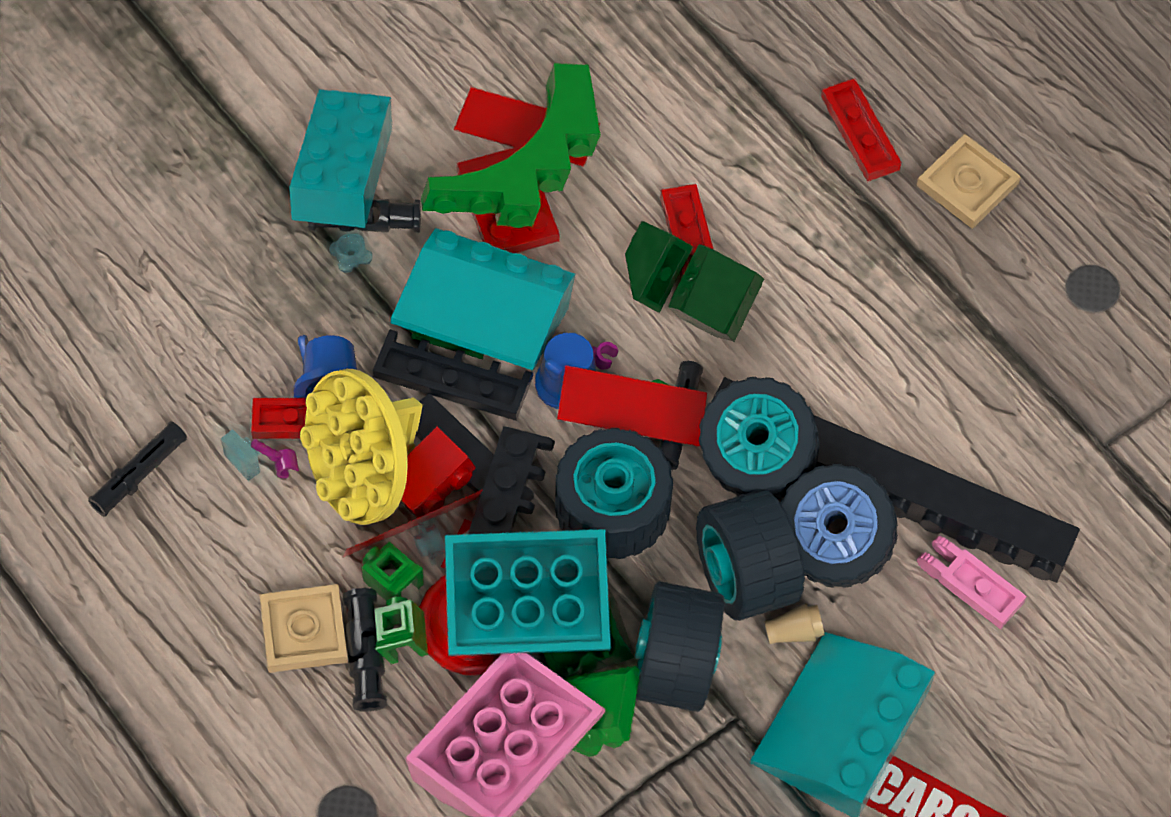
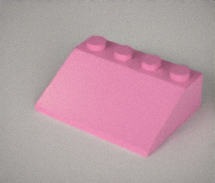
(502, 738)

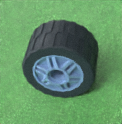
(847, 495)

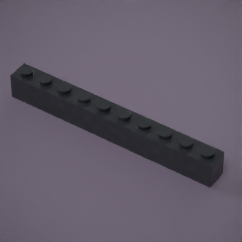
(950, 503)

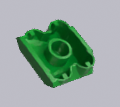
(616, 693)

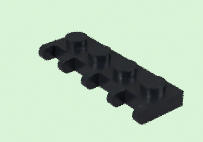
(451, 377)
(507, 481)

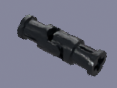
(391, 217)
(364, 662)

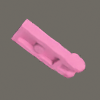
(973, 582)

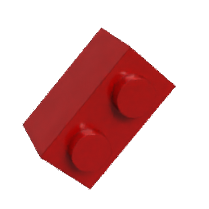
(434, 472)

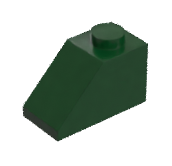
(654, 264)

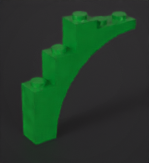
(542, 164)

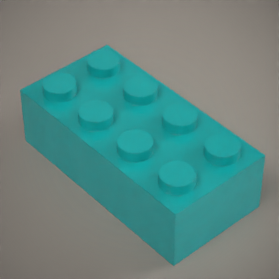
(341, 158)

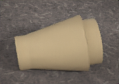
(796, 625)

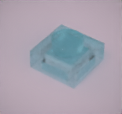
(241, 454)

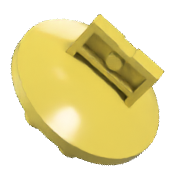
(359, 445)

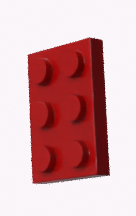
(507, 237)

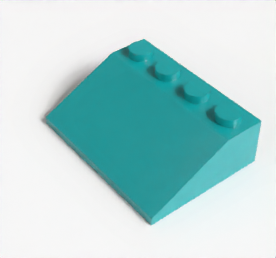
(484, 298)
(527, 592)
(843, 721)

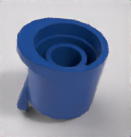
(561, 350)
(322, 357)

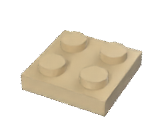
(968, 181)
(303, 628)

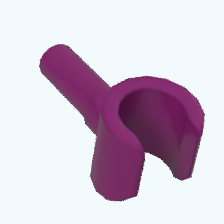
(604, 348)
(283, 459)

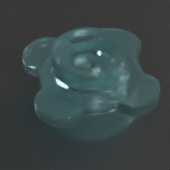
(350, 243)
(429, 542)

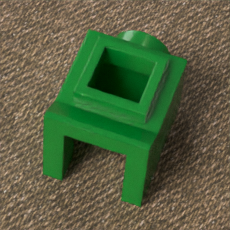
(390, 587)
(411, 633)

